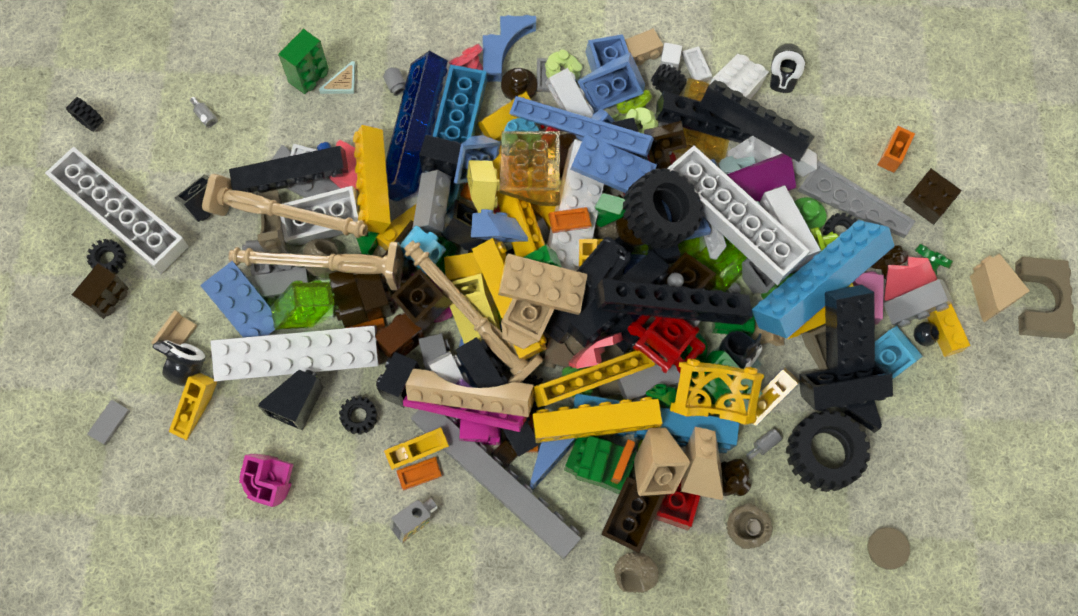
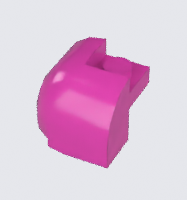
(479, 432)
(265, 479)

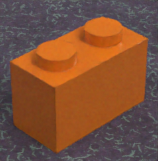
(896, 149)

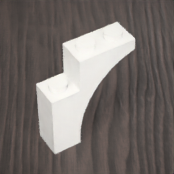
(761, 151)

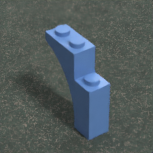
(496, 46)

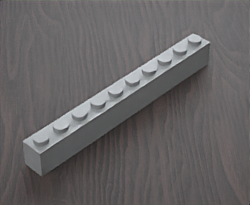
(502, 484)

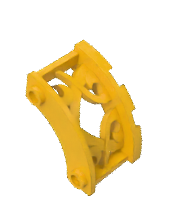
(688, 404)

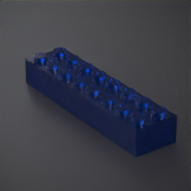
(413, 123)

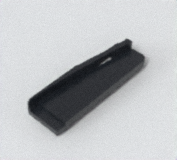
(596, 266)

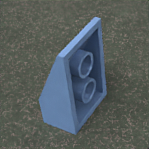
(613, 83)
(475, 148)
(548, 456)

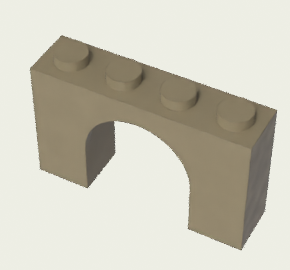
(1056, 277)

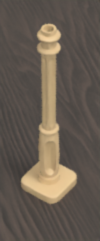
(221, 196)
(390, 265)
(488, 332)

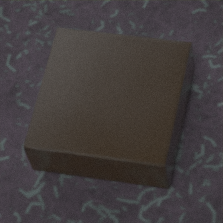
(505, 453)

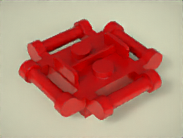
(668, 338)

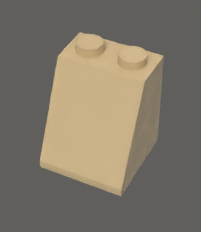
(996, 286)
(659, 463)
(705, 470)

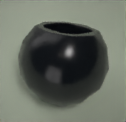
(926, 334)

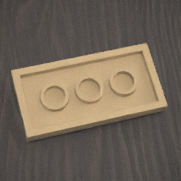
(542, 284)

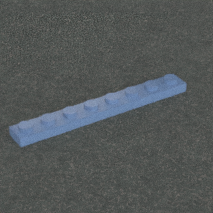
(581, 125)

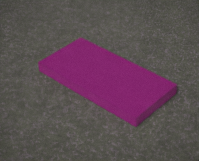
(765, 176)

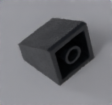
(293, 399)

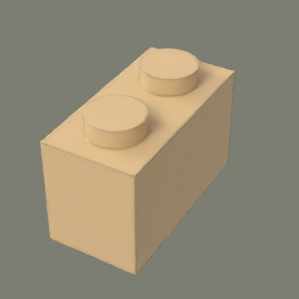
(644, 46)

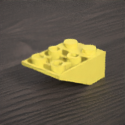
(483, 184)
(478, 294)

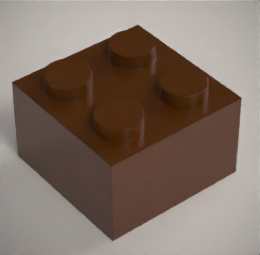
(399, 336)

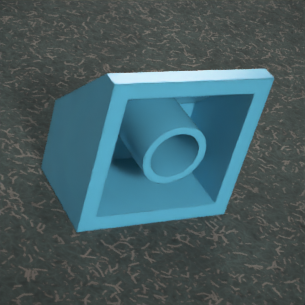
(895, 352)

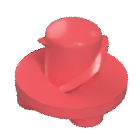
(469, 58)

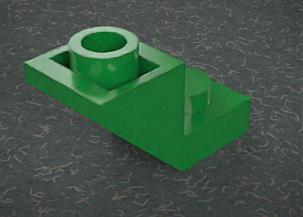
(664, 393)

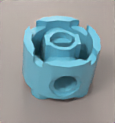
(428, 244)

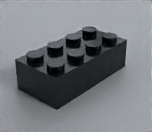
(850, 329)
(827, 389)

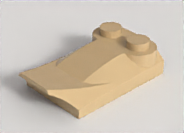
(524, 323)

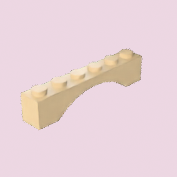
(506, 399)

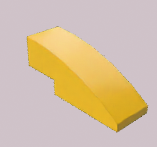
(416, 448)

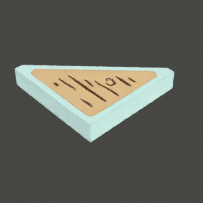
(342, 82)

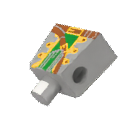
(406, 525)

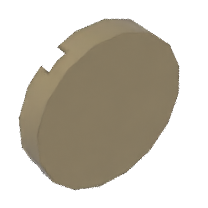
(888, 548)

